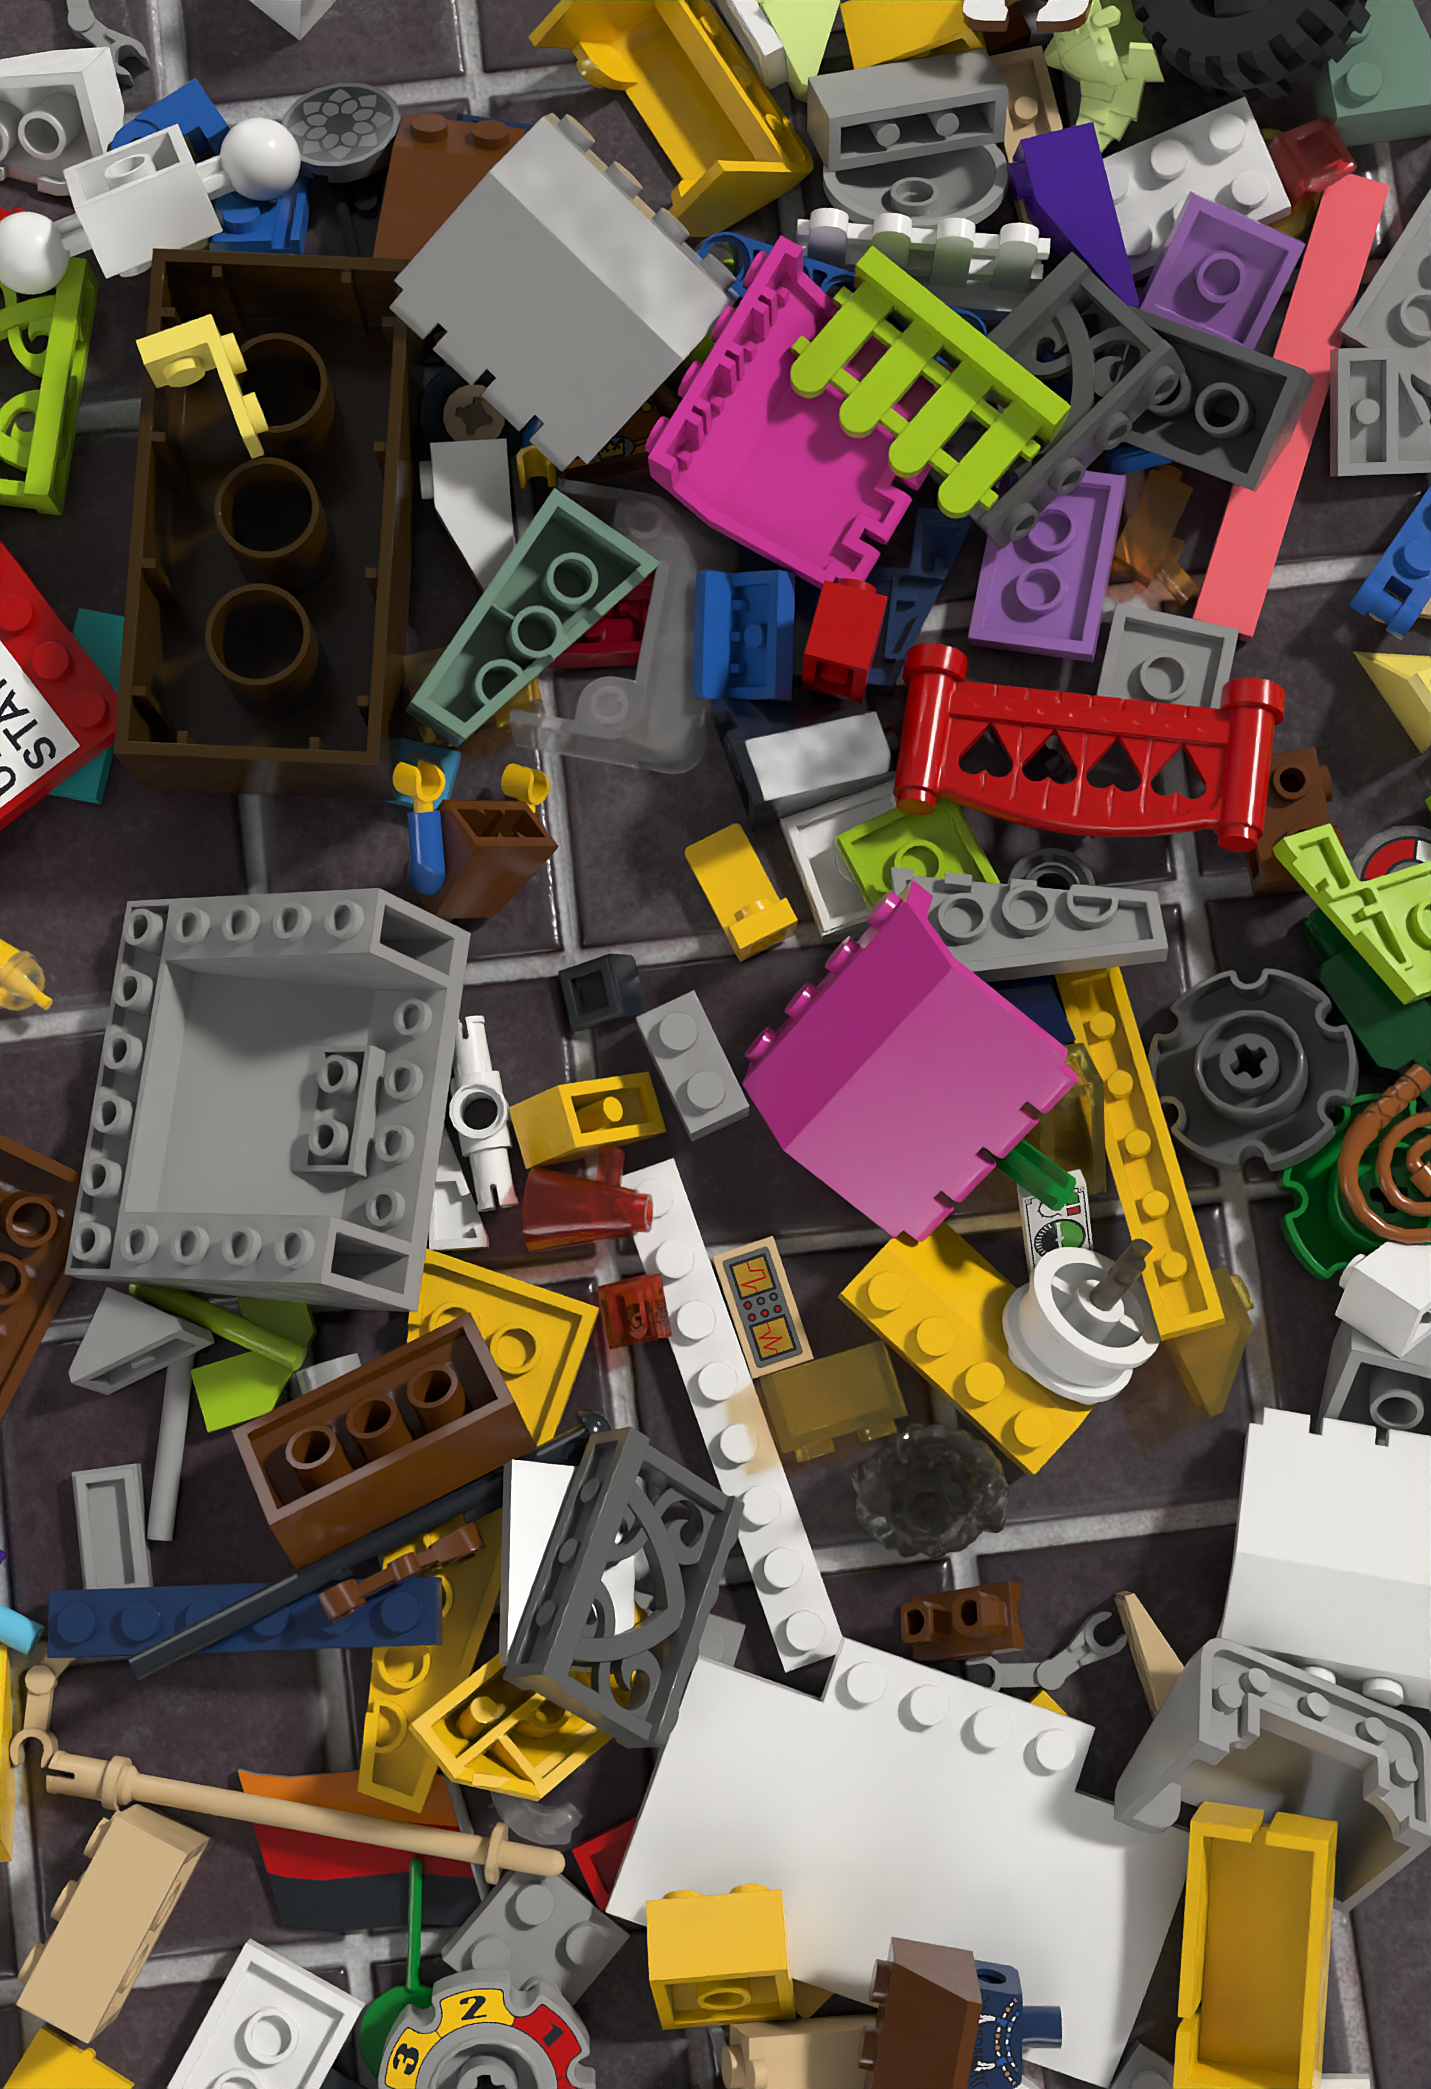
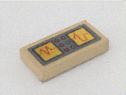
(762, 1307)

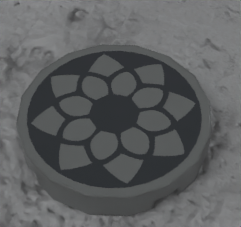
(343, 131)

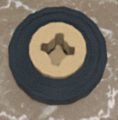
(447, 413)

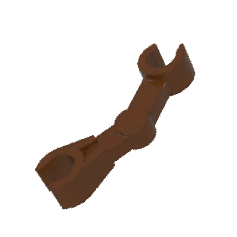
(447, 1552)

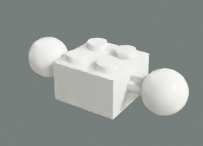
(145, 200)

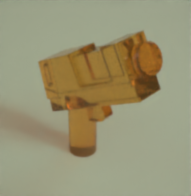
(1147, 539)

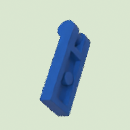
(1403, 571)

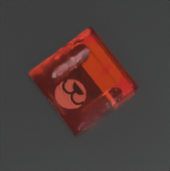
(635, 1311)

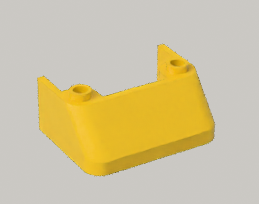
(694, 98)

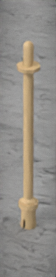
(119, 1783)

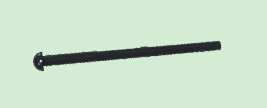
(472, 1500)

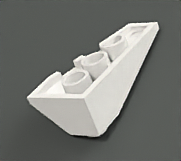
(56, 114)

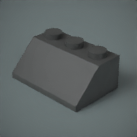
(1227, 410)

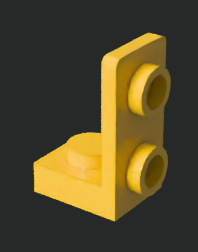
(740, 892)

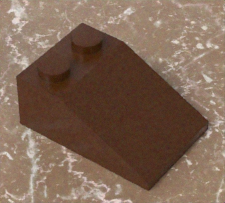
(432, 173)

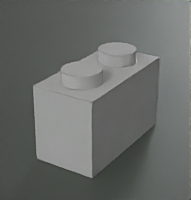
(692, 1066)

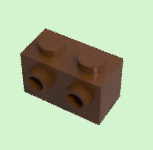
(1294, 805)

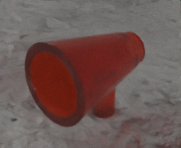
(578, 1211)

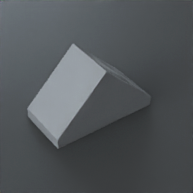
(131, 1342)

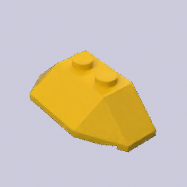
(509, 1736)

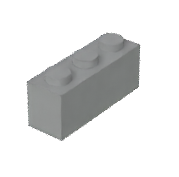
(906, 109)

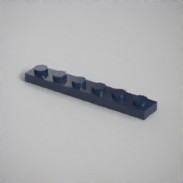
(132, 1619)

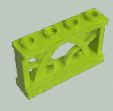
(48, 447)

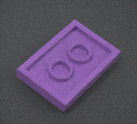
(1052, 583)

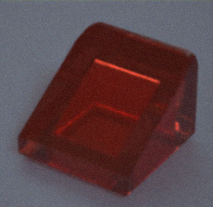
(1310, 159)

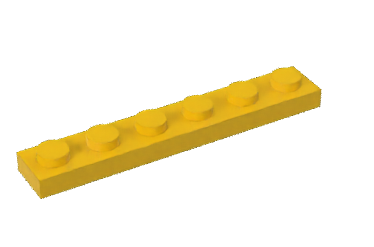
(1142, 1154)

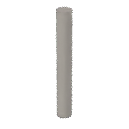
(170, 1450)

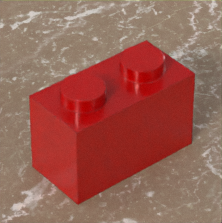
(843, 639)

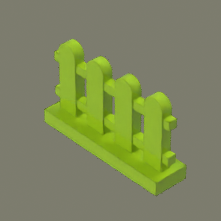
(929, 333)

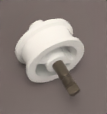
(1082, 1322)

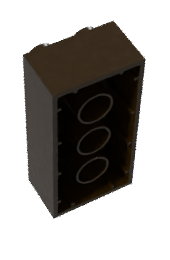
(278, 581)

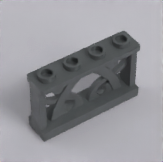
(1054, 316)
(683, 1579)

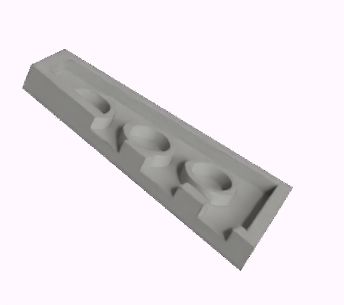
(1037, 930)

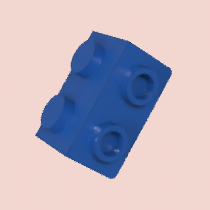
(744, 635)

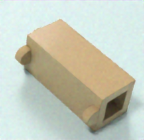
(796, 2053)

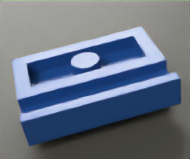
(265, 225)

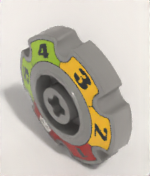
(487, 2029)

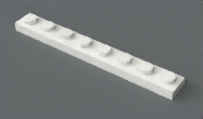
(734, 1424)

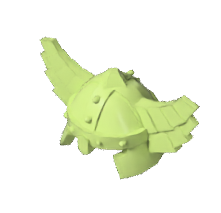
(1110, 63)

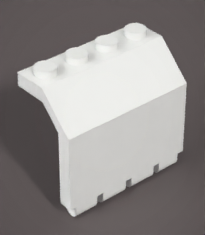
(1335, 1555)

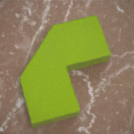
(250, 1383)

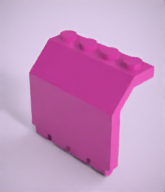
(777, 463)
(903, 1072)

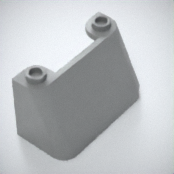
(1286, 1743)

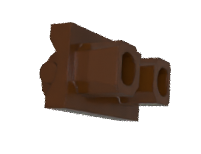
(963, 1623)

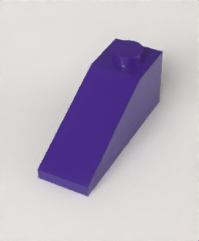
(1072, 202)

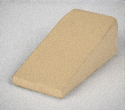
(1152, 1655)

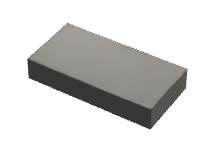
(112, 1527)

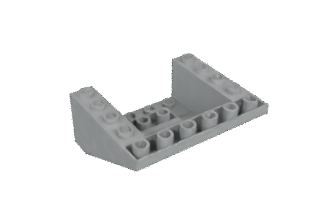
(272, 1098)

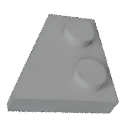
(1376, 415)

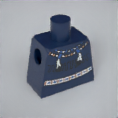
(1007, 2028)

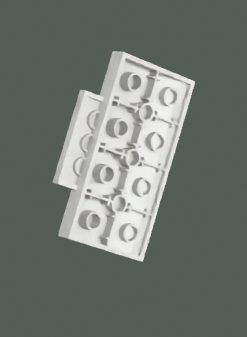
(918, 1819)

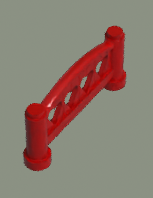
(1225, 746)

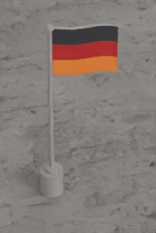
(349, 1883)

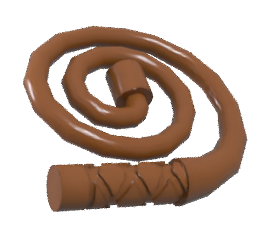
(1364, 1131)

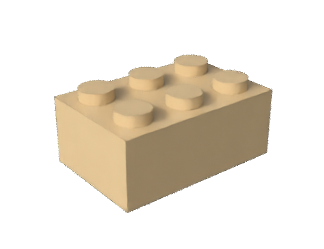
(110, 1919)

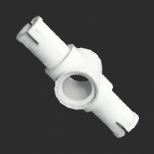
(487, 1146)

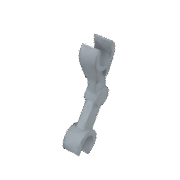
(87, 27)
(1053, 1671)

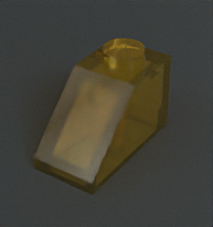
(1212, 1356)

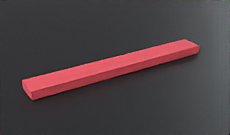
(1314, 316)

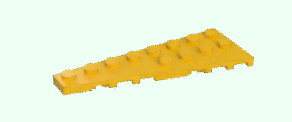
(538, 1350)

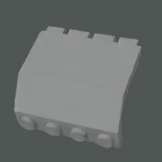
(563, 291)

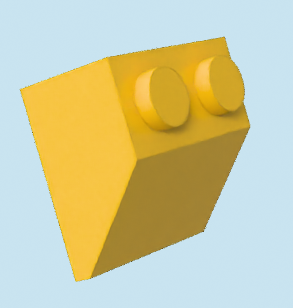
(720, 1957)

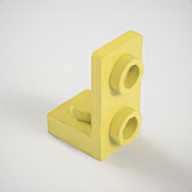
(187, 351)

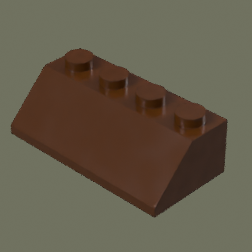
(382, 1441)
(923, 2018)

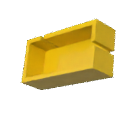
(1255, 1950)

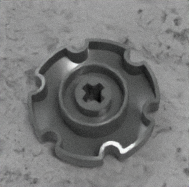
(1285, 1034)

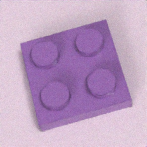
(1220, 272)

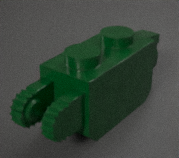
(1383, 1029)

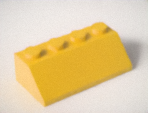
(944, 1317)

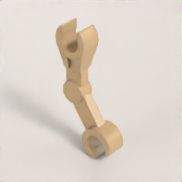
(40, 1684)

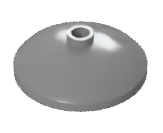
(924, 188)

